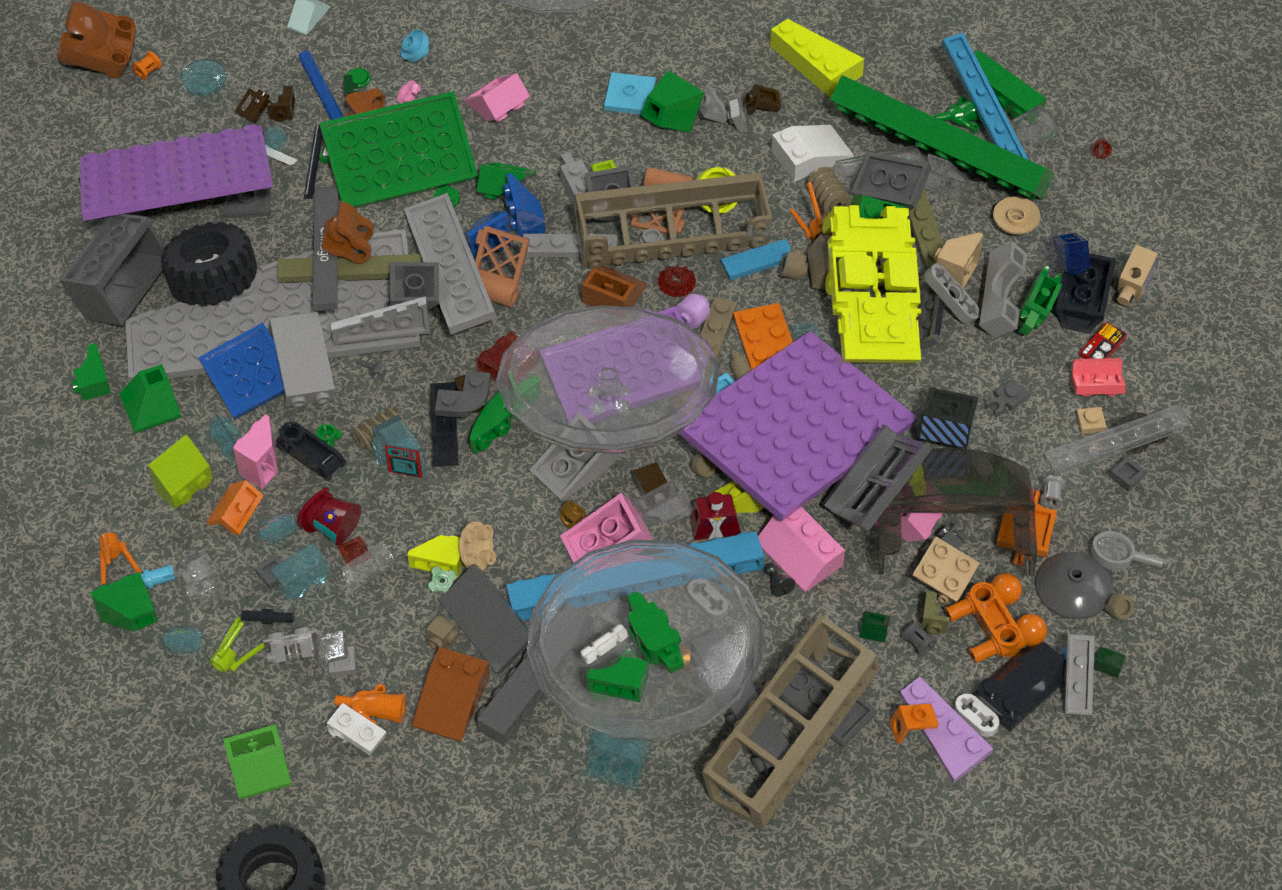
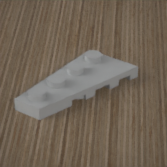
(390, 322)

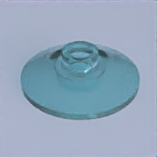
(200, 70)

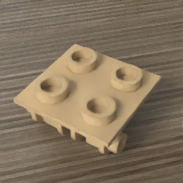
(945, 570)

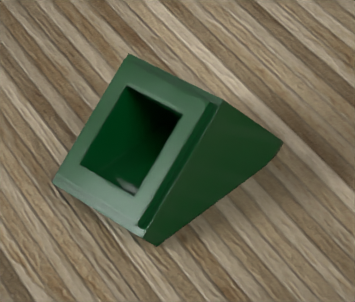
(874, 626)
(1109, 662)

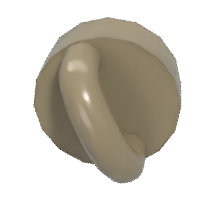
(703, 466)
(1120, 606)

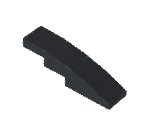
(443, 431)

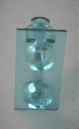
(225, 433)

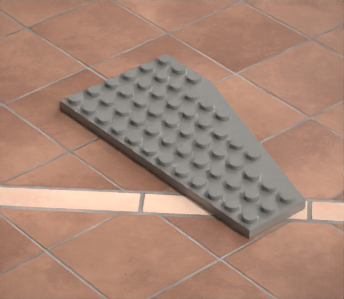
(187, 331)

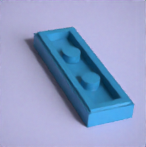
(755, 259)

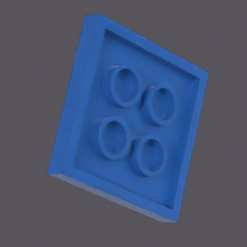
(245, 371)

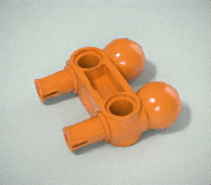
(997, 620)

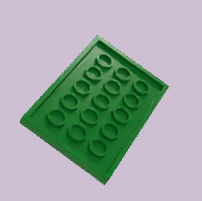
(399, 150)

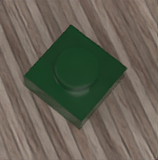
(349, 87)

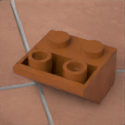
(611, 288)

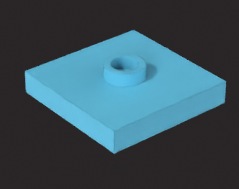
(628, 92)

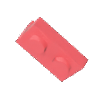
(1098, 376)

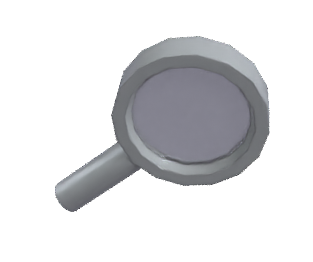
(1117, 552)

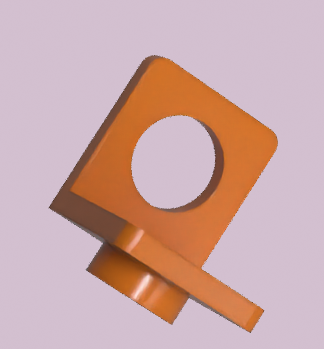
(913, 718)

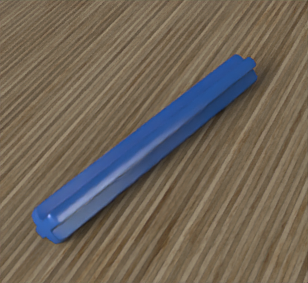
(320, 85)

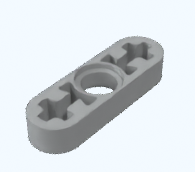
(936, 277)

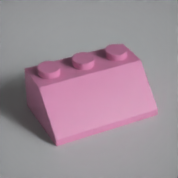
(801, 548)

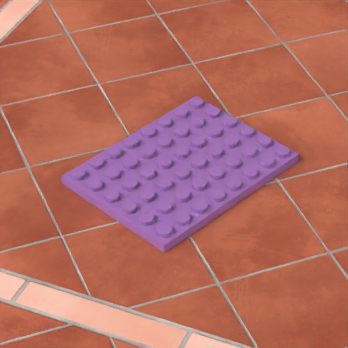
(173, 172)
(795, 424)

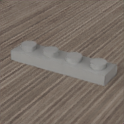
(559, 244)

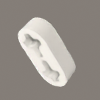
(978, 710)

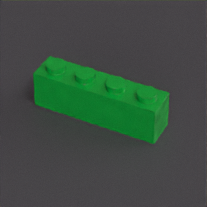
(1012, 93)

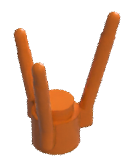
(815, 227)
(110, 549)

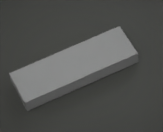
(1079, 674)

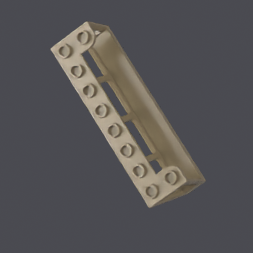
(668, 197)
(815, 732)

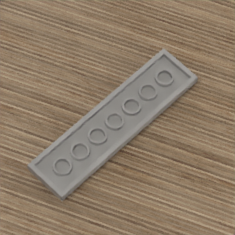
(460, 284)

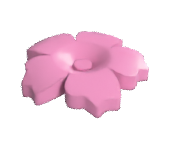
(408, 92)

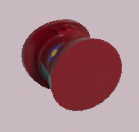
(329, 516)

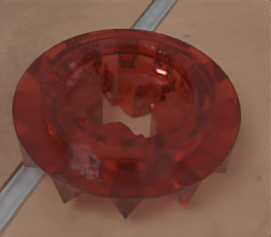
(674, 288)

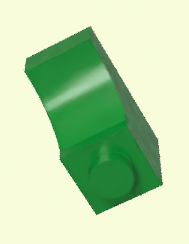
(90, 376)
(622, 680)

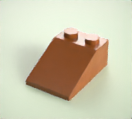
(451, 694)

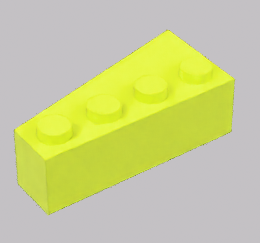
(815, 56)

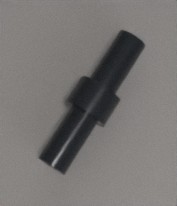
(267, 616)

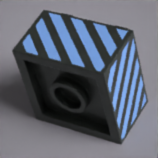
(948, 417)

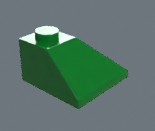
(494, 176)

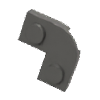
(463, 402)

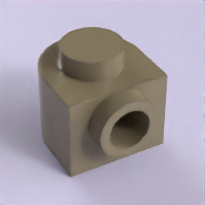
(793, 264)
(441, 633)

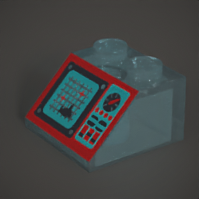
(398, 448)

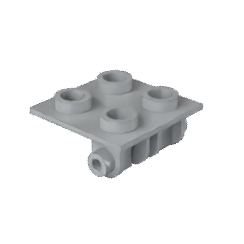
(278, 641)

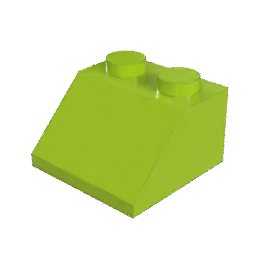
(180, 472)

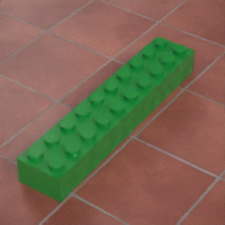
(943, 137)

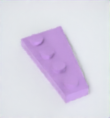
(954, 739)

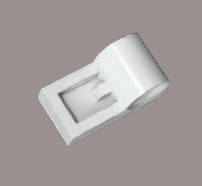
(355, 729)

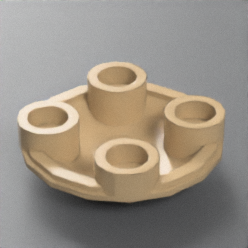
(477, 545)

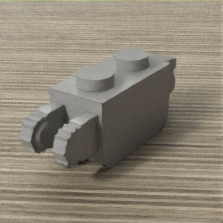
(573, 176)

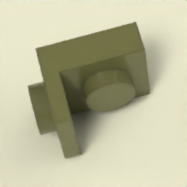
(931, 620)

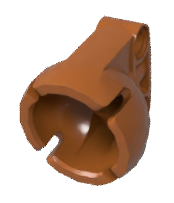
(103, 40)

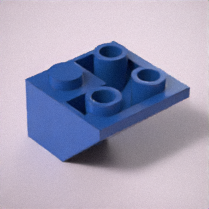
(523, 207)
(497, 220)

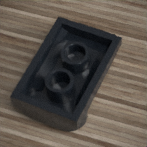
(1085, 295)
(1022, 684)

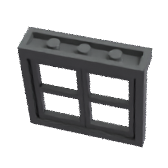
(866, 471)

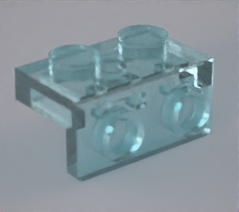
(301, 572)

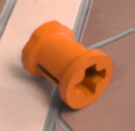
(146, 65)

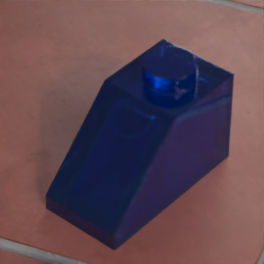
(1072, 252)

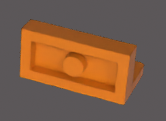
(236, 506)

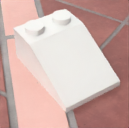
(808, 148)

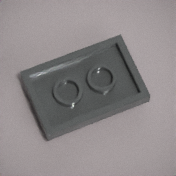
(892, 179)

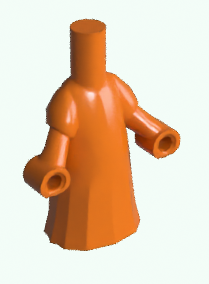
(376, 704)

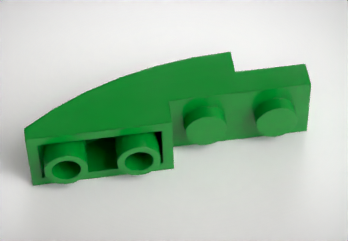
(490, 424)

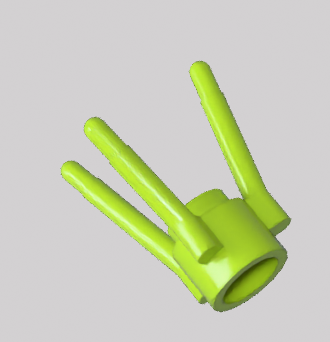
(224, 657)

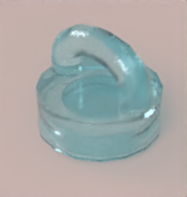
(275, 137)

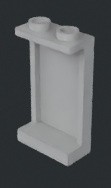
(302, 359)

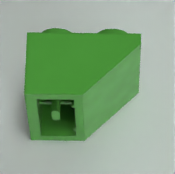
(257, 762)

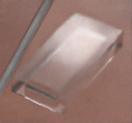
(368, 565)

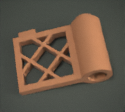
(657, 176)
(500, 287)

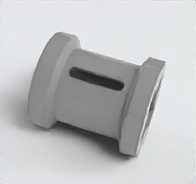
(1052, 491)

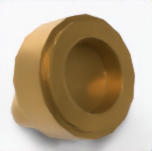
(573, 512)

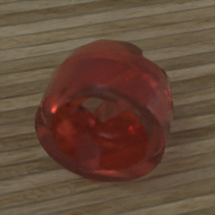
(1106, 148)

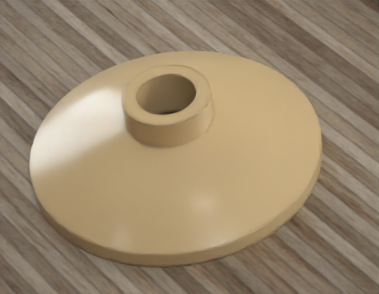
(1017, 208)

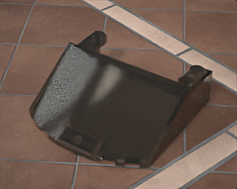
(962, 483)

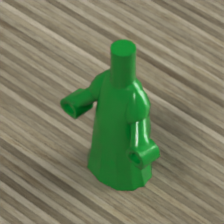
(961, 114)

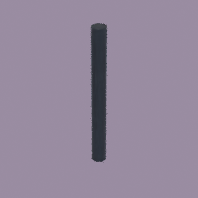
(313, 163)

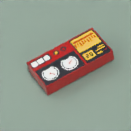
(1103, 343)

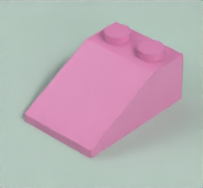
(606, 526)

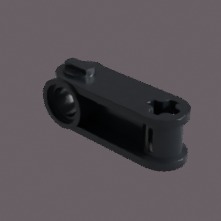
(309, 450)

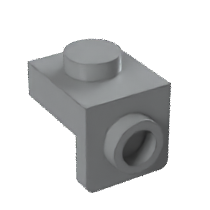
(712, 108)

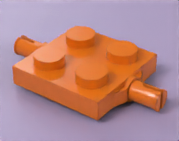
(1044, 526)

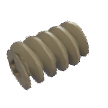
(828, 189)
(364, 433)

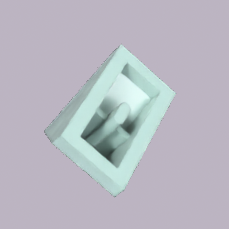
(306, 15)

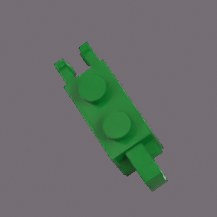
(1039, 300)
(653, 634)

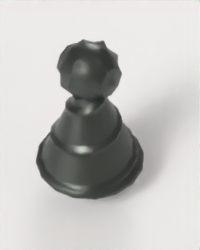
(781, 583)

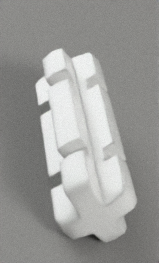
(604, 644)

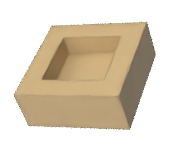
(1091, 420)

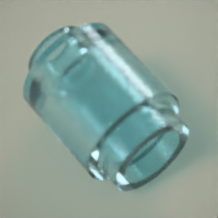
(277, 528)
(182, 640)

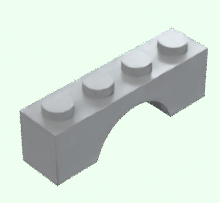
(1004, 268)

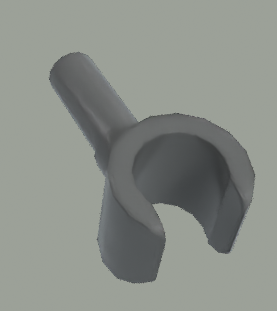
(378, 370)

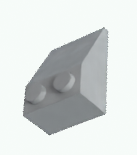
(569, 470)

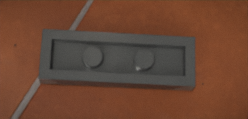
(930, 318)

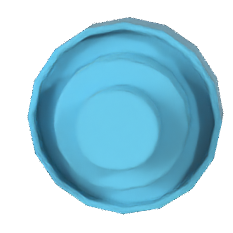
(415, 46)

